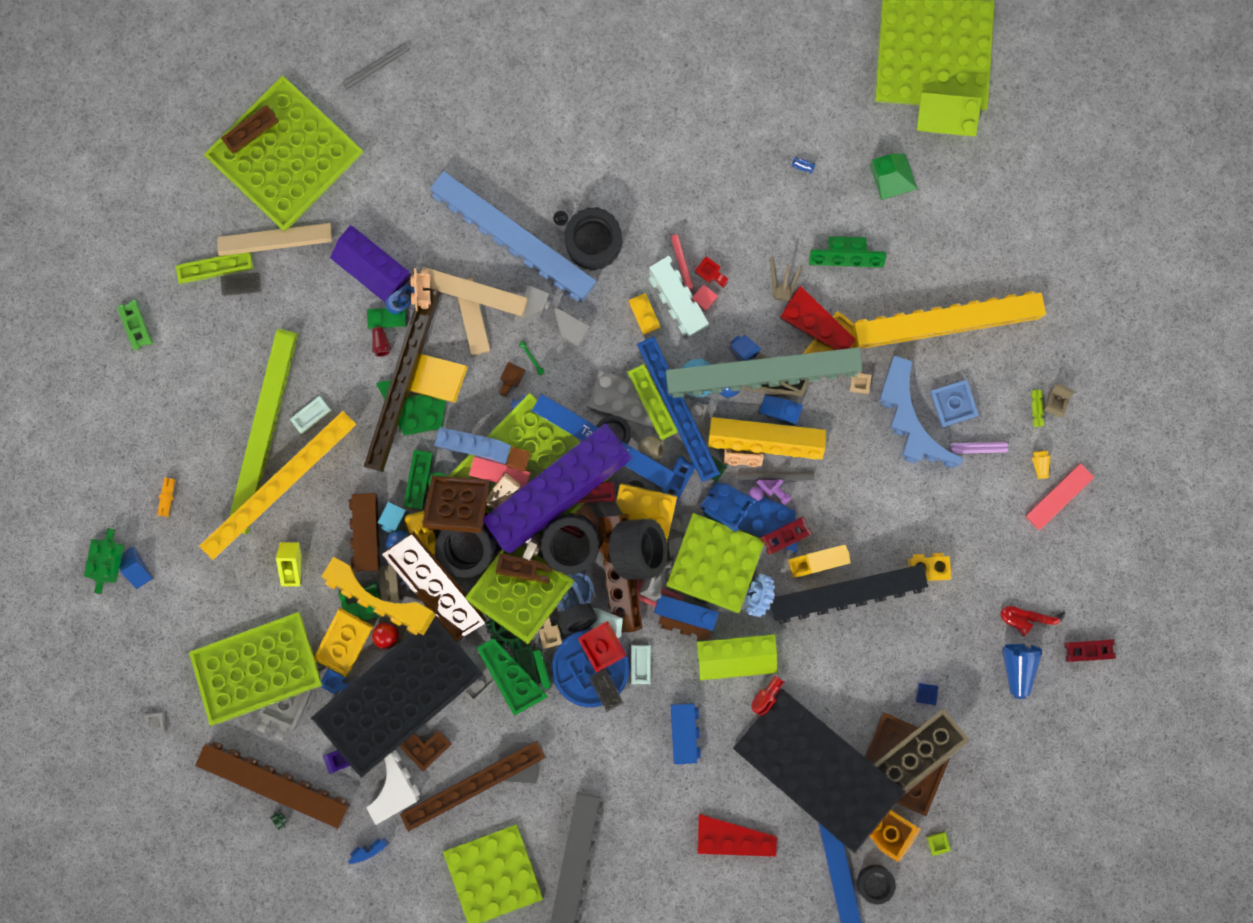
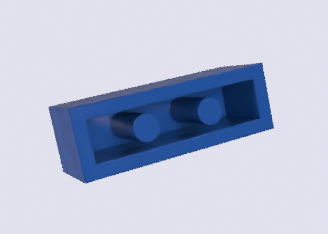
(685, 733)

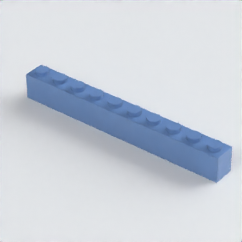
(513, 236)

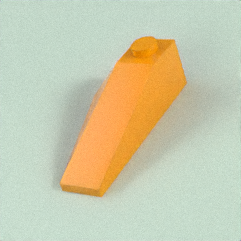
(895, 835)

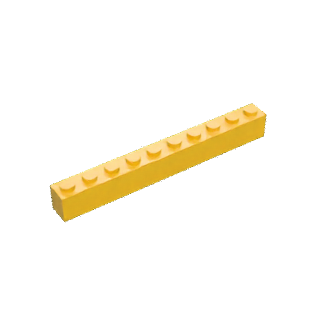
(948, 320)
(277, 485)

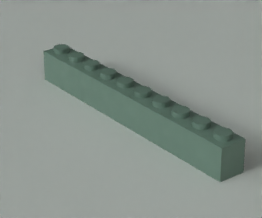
(764, 371)

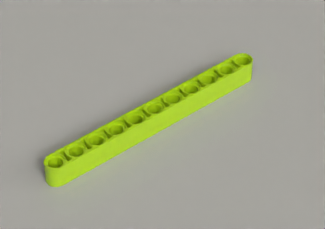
(265, 418)

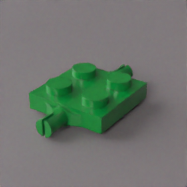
(104, 561)

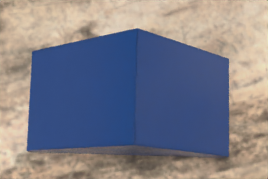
(134, 568)

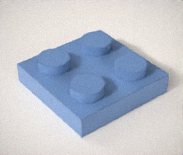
(954, 403)

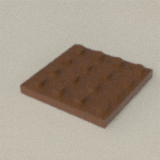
(887, 736)

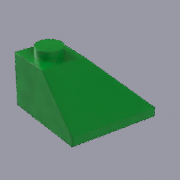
(892, 175)

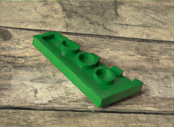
(513, 682)

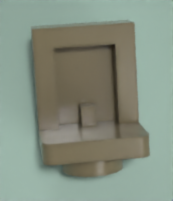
(1058, 400)
(532, 546)

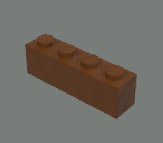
(365, 532)

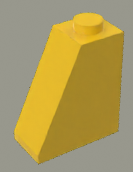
(819, 561)

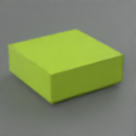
(938, 843)

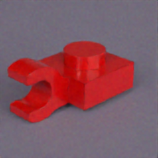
(709, 271)

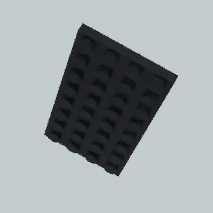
(396, 697)
(819, 771)

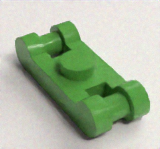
(134, 324)

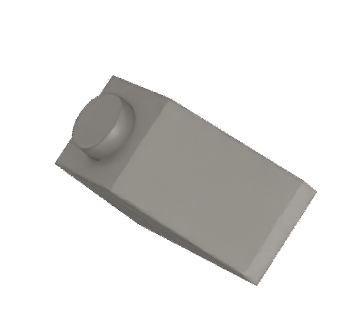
(537, 304)

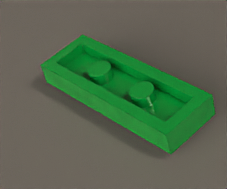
(418, 479)

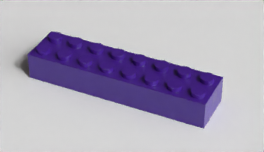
(557, 488)

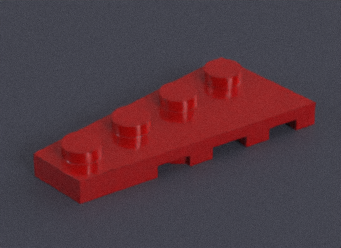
(811, 318)
(726, 838)

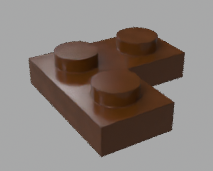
(425, 753)

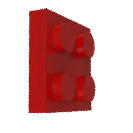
(602, 646)

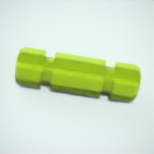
(1037, 408)

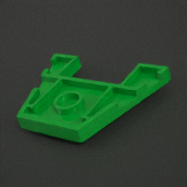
(419, 413)

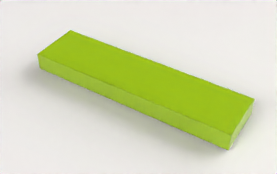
(213, 267)
(652, 402)

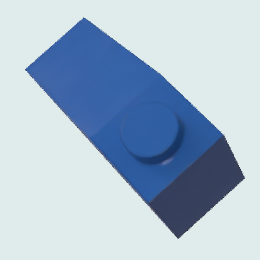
(686, 612)

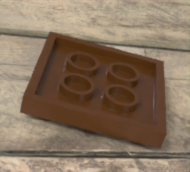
(456, 504)

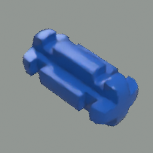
(803, 165)

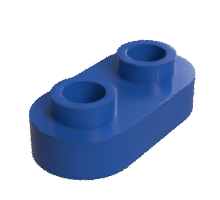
(400, 299)

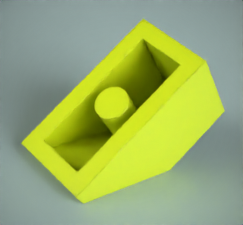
(289, 563)

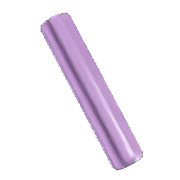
(979, 447)

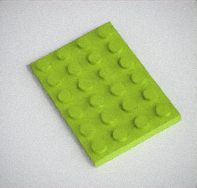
(255, 669)

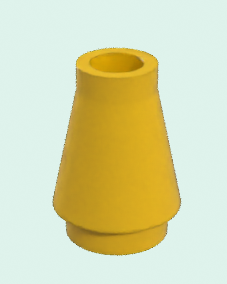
(1041, 463)

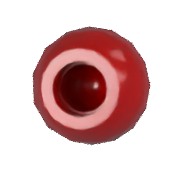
(385, 635)

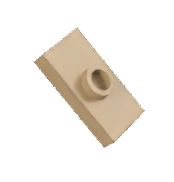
(502, 491)

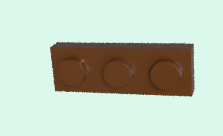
(250, 129)

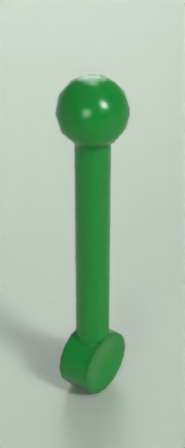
(540, 371)

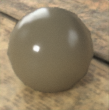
(651, 447)

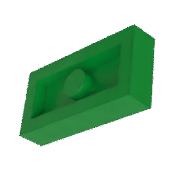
(385, 319)

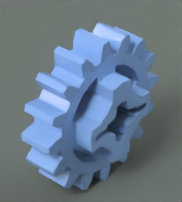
(759, 595)

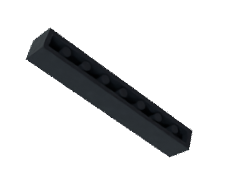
(849, 592)

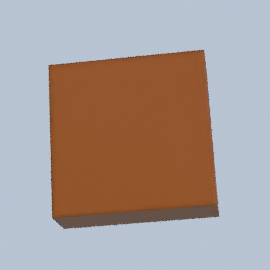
(518, 459)

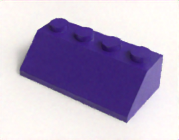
(369, 264)

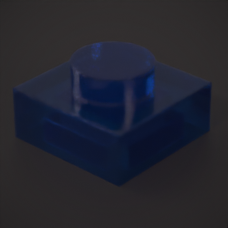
(926, 693)

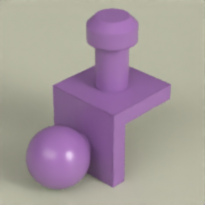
(769, 487)

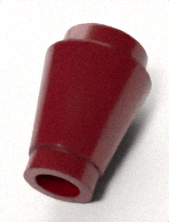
(380, 343)

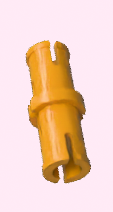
(166, 497)

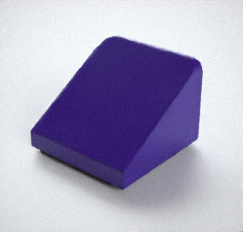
(335, 761)

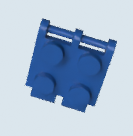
(726, 505)

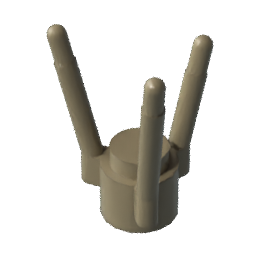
(783, 292)

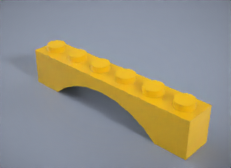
(412, 615)

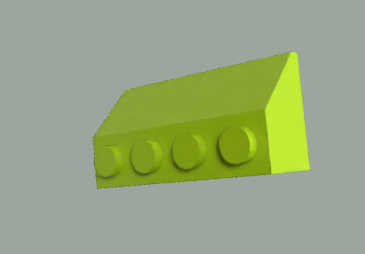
(737, 657)

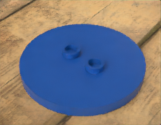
(573, 668)

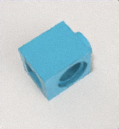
(392, 517)

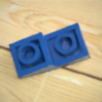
(361, 854)

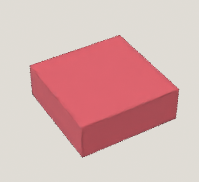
(704, 297)

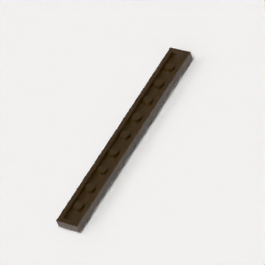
(400, 384)

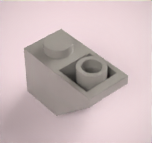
(571, 329)

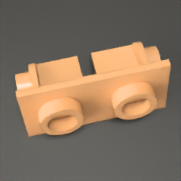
(420, 282)
(748, 458)

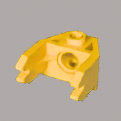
(426, 535)

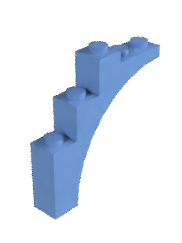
(904, 421)

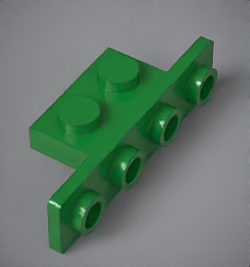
(847, 252)

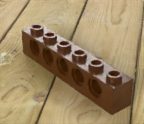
(630, 600)

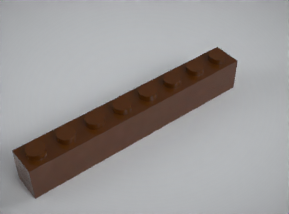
(272, 784)

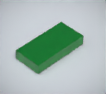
(542, 669)

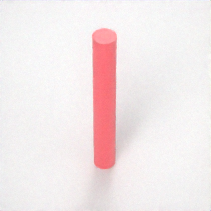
(681, 261)

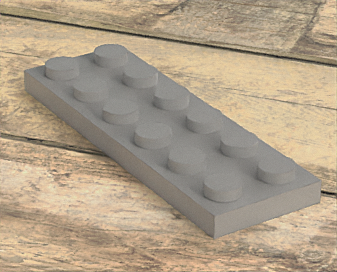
(619, 398)

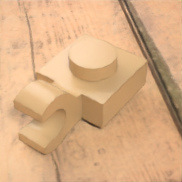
(550, 634)

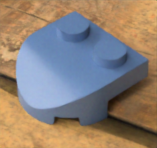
(579, 593)

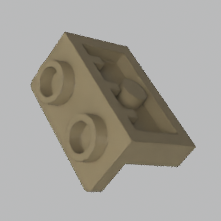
(390, 585)

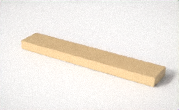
(274, 239)
(477, 292)

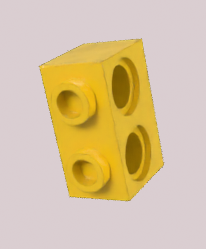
(929, 563)

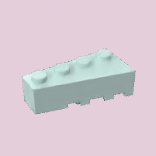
(677, 298)

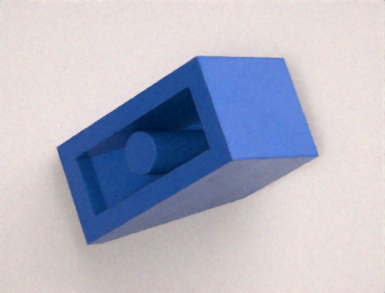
(744, 348)
(781, 409)

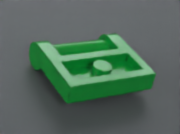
(359, 610)

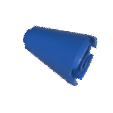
(1021, 668)

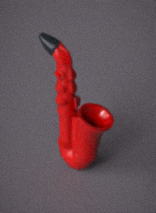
(1019, 618)

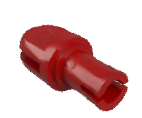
(766, 697)

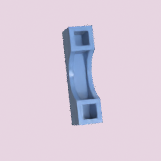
(472, 444)

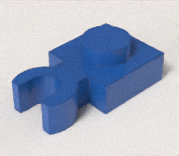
(333, 682)

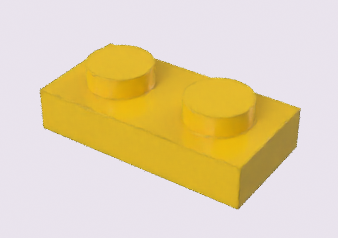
(644, 314)

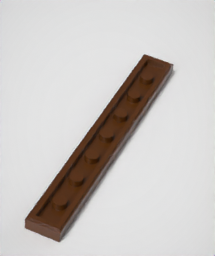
(473, 785)

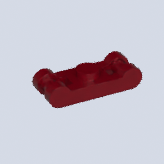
(786, 535)
(1090, 650)

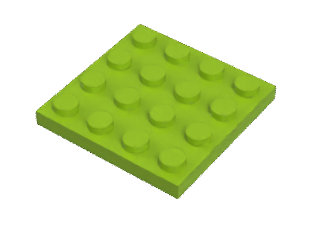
(715, 563)
(519, 603)
(493, 875)

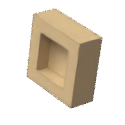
(860, 384)

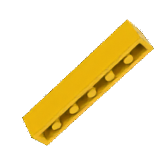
(767, 438)

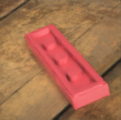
(1059, 496)

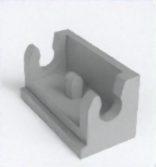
(652, 586)

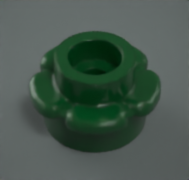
(278, 820)

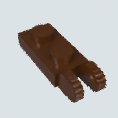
(522, 568)
(685, 628)

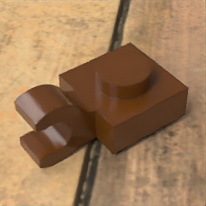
(511, 376)

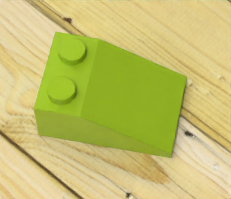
(948, 114)

